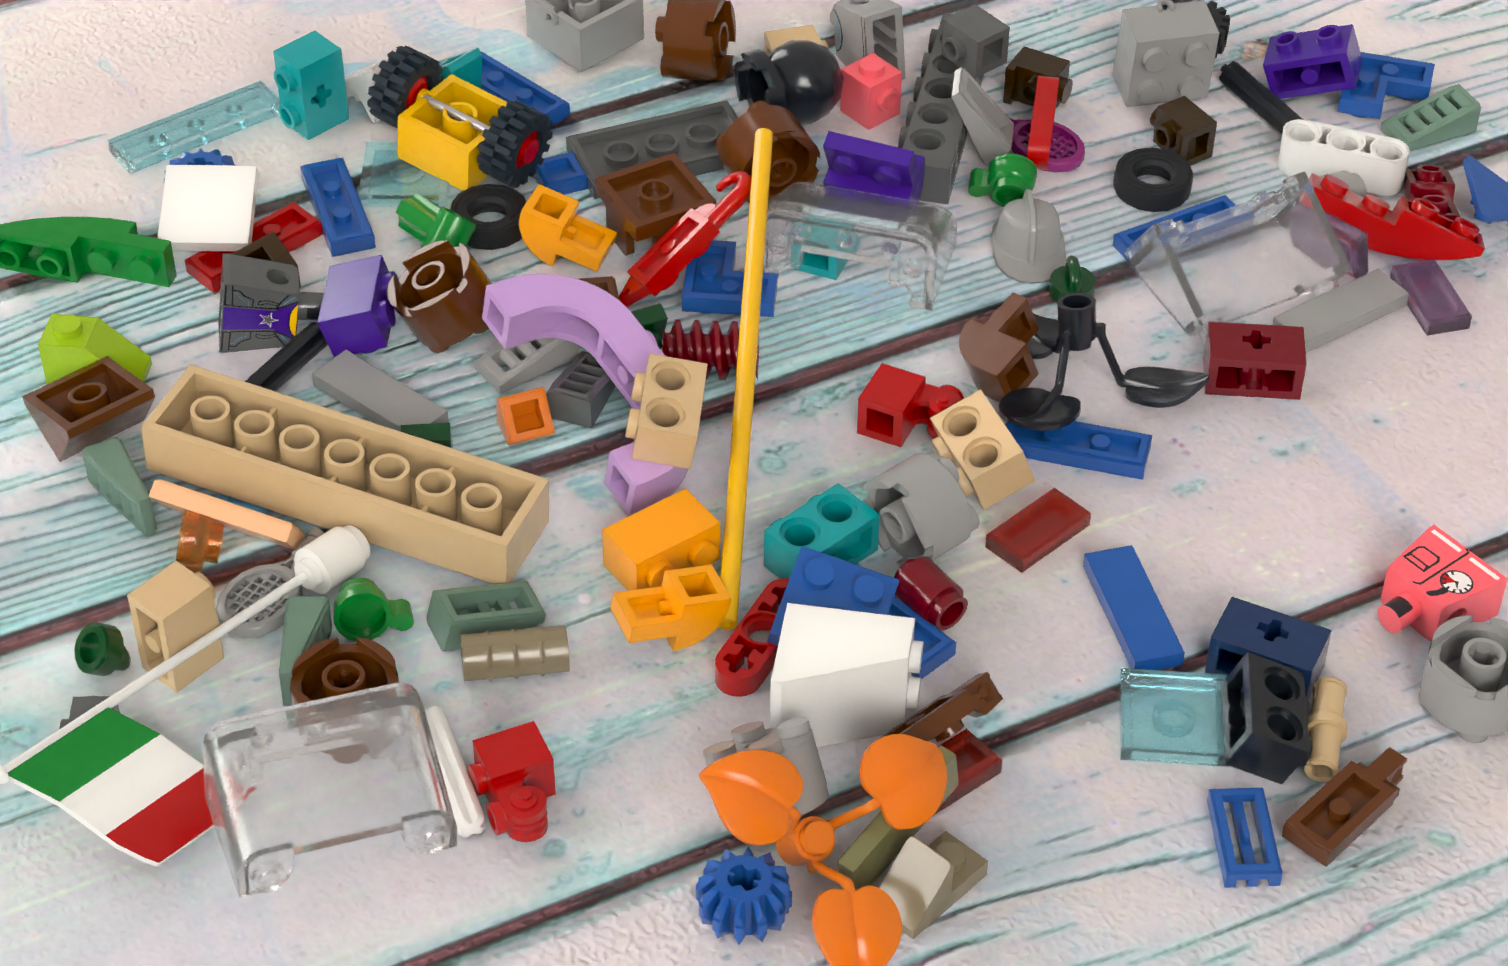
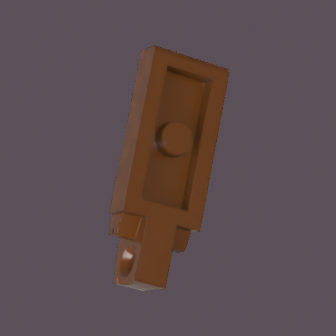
(944, 715)
(1345, 807)

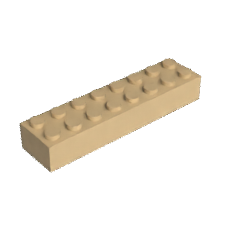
(347, 472)

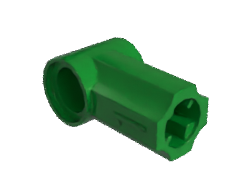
(433, 223)

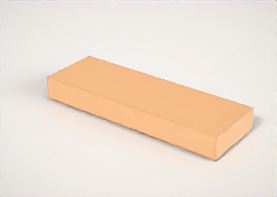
(227, 513)

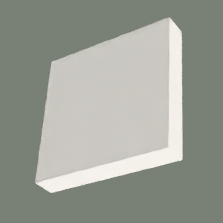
(208, 207)

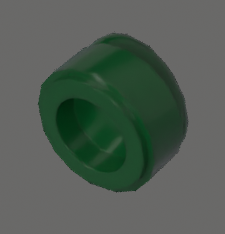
(1071, 279)
(101, 650)

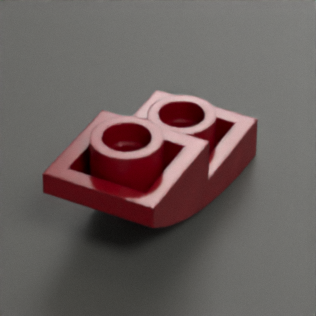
(1433, 185)

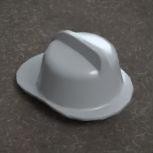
(1028, 240)

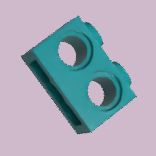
(828, 523)

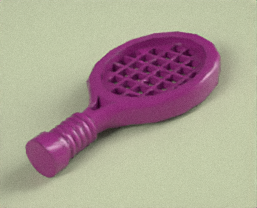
(1062, 134)

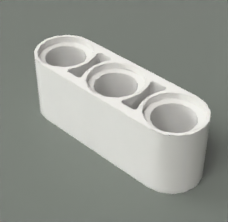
(1331, 149)

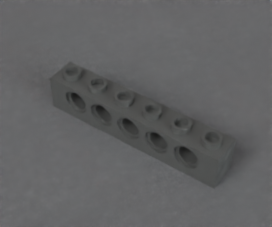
(934, 123)

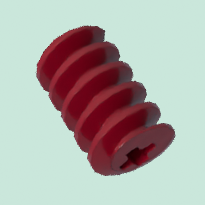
(713, 348)

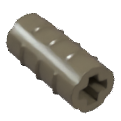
(514, 653)

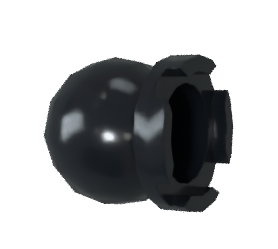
(793, 76)

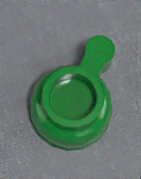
(1005, 175)
(365, 611)

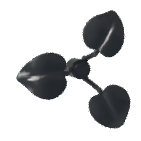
(1075, 332)

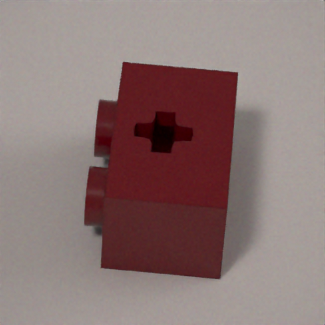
(1254, 360)

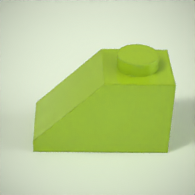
(80, 340)

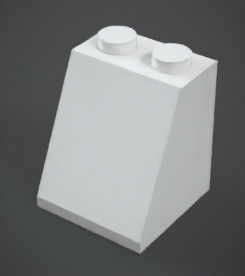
(845, 672)

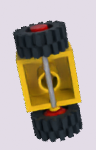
(455, 126)

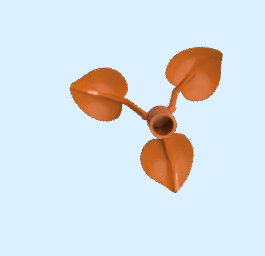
(755, 804)

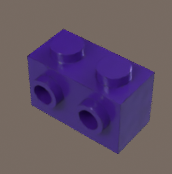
(1313, 61)
(356, 306)

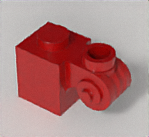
(899, 401)
(516, 778)

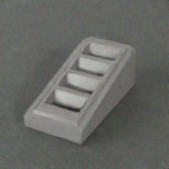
(983, 118)
(539, 358)

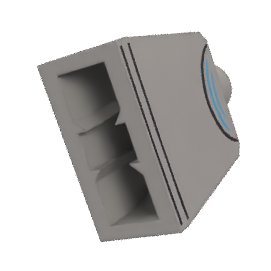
(869, 28)

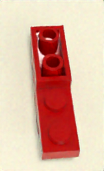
(1408, 231)

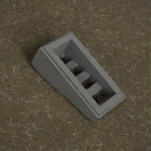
(580, 392)

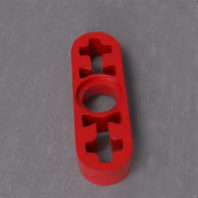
(1042, 121)
(739, 645)

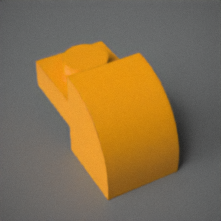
(554, 230)
(681, 609)

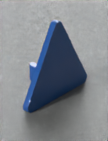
(1487, 192)

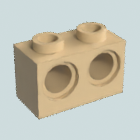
(669, 410)
(981, 449)

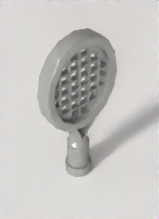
(279, 572)

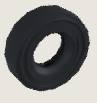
(1153, 196)
(491, 199)

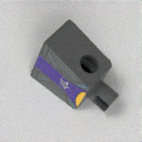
(261, 304)

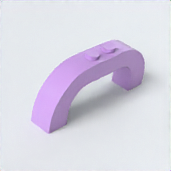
(584, 314)

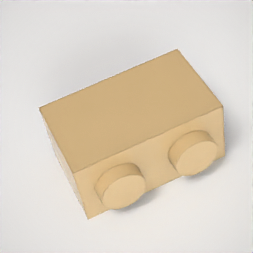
(169, 616)

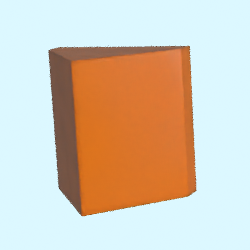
(524, 416)

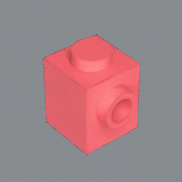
(871, 91)

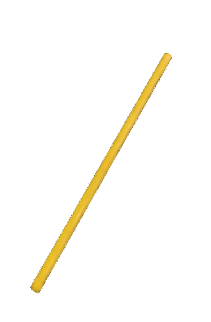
(745, 375)

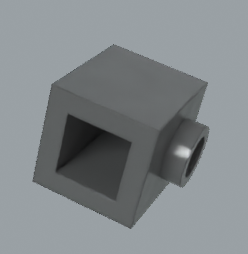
(975, 40)

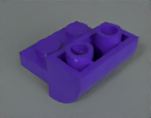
(873, 167)

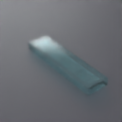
(194, 127)

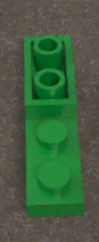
(76, 245)

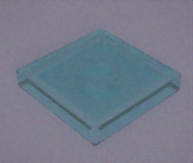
(390, 179)
(1171, 717)

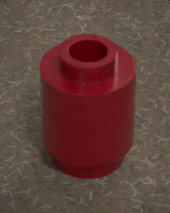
(930, 592)

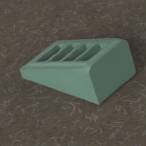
(1446, 113)
(118, 481)
(469, 611)
(305, 624)

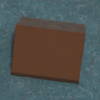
(88, 406)

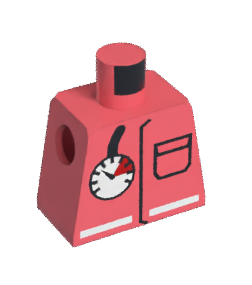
(1437, 583)

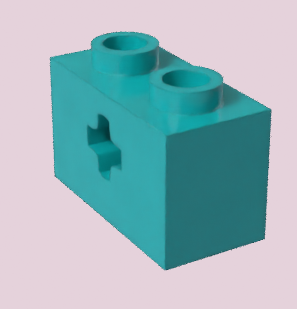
(311, 85)

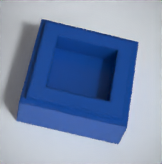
(562, 174)

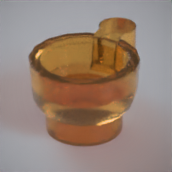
(198, 541)

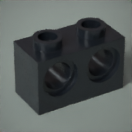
(1265, 718)

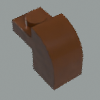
(999, 350)

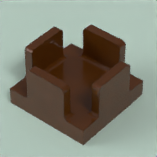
(649, 199)

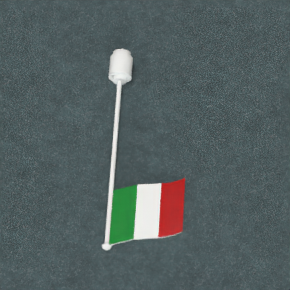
(134, 781)

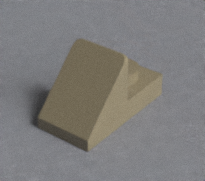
(931, 879)

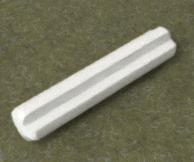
(462, 795)

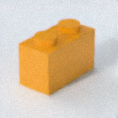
(659, 539)

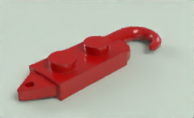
(684, 241)

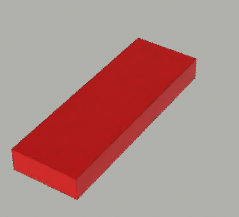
(291, 225)

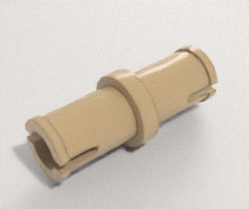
(1326, 728)

